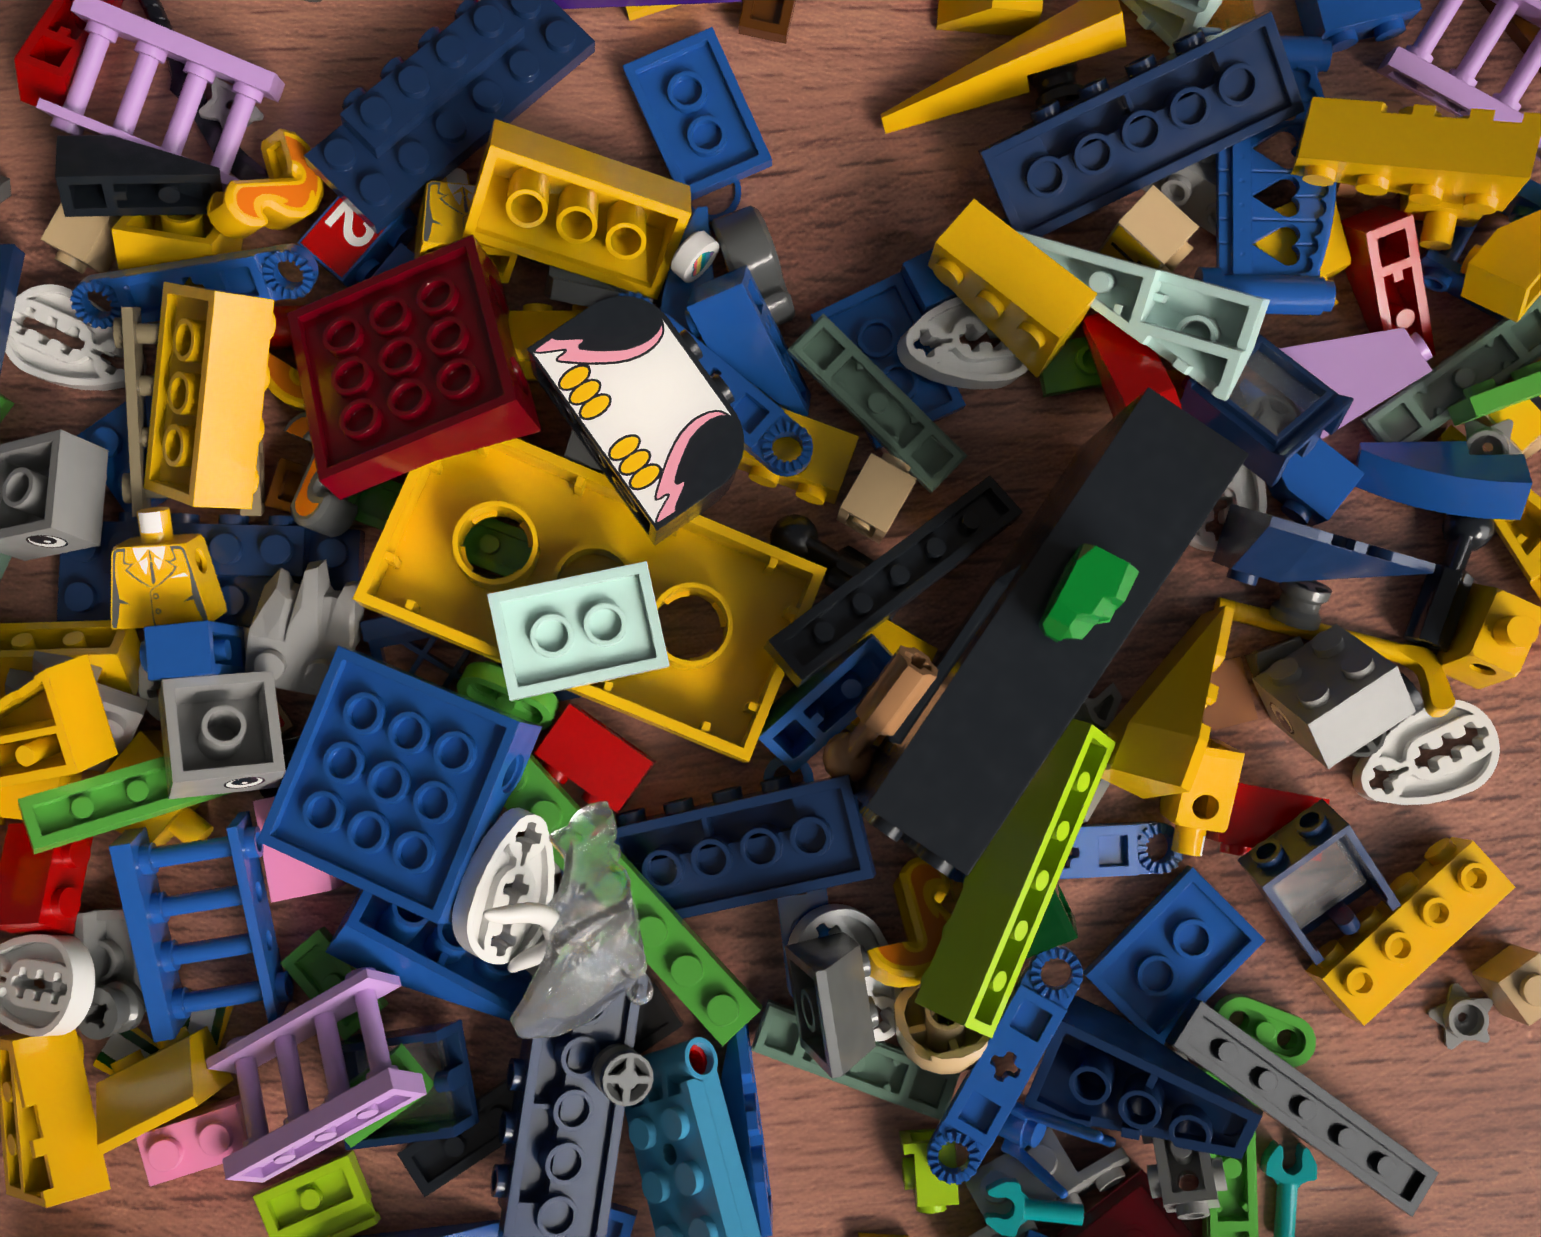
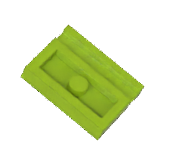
(319, 1201)

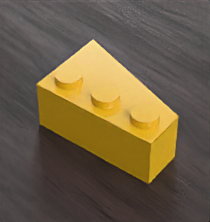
(1011, 285)
(54, 725)
(48, 1121)

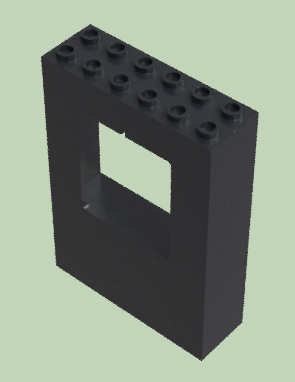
(1003, 683)

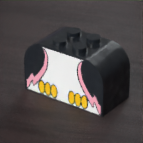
(643, 409)

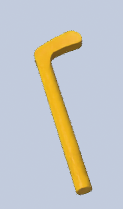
(1423, 662)

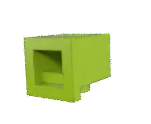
(929, 1192)

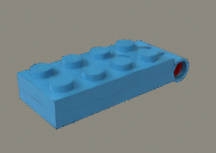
(689, 1148)

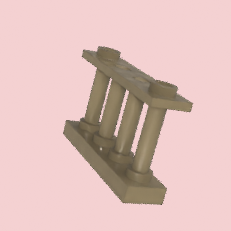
(130, 336)

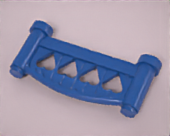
(1246, 220)

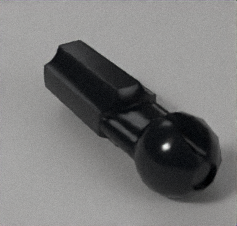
(800, 537)
(1448, 587)

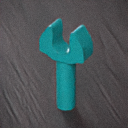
(1287, 1183)
(1028, 1208)

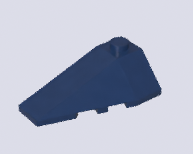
(1287, 551)
(1126, 1081)

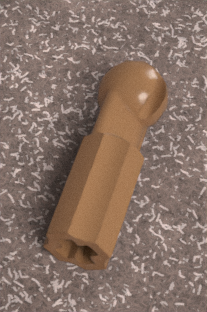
(880, 712)

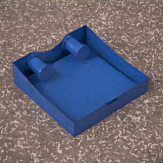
(396, 783)

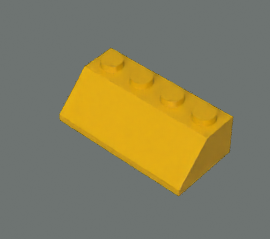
(577, 210)
(209, 396)

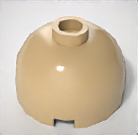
(933, 1039)

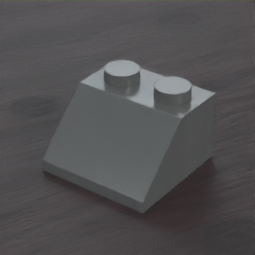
(832, 1000)

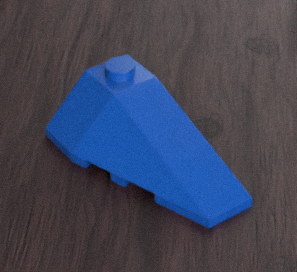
(424, 957)
(743, 1108)

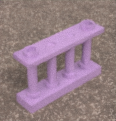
(153, 46)
(1456, 89)
(345, 1108)

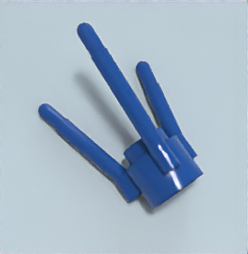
(1027, 1127)

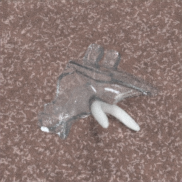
(588, 930)

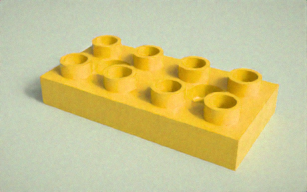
(581, 528)

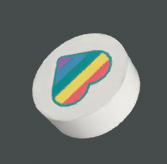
(694, 256)

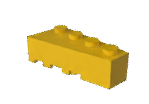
(1418, 152)

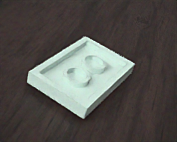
(578, 630)

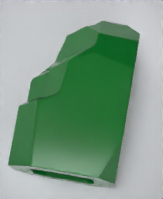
(1087, 593)

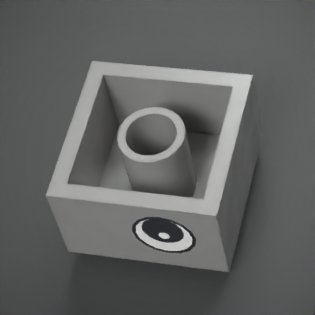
(51, 495)
(1334, 695)
(220, 734)

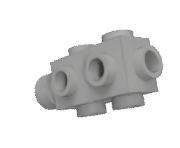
(1173, 1165)

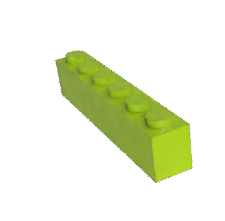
(1013, 885)

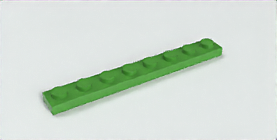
(668, 940)

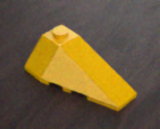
(1161, 726)

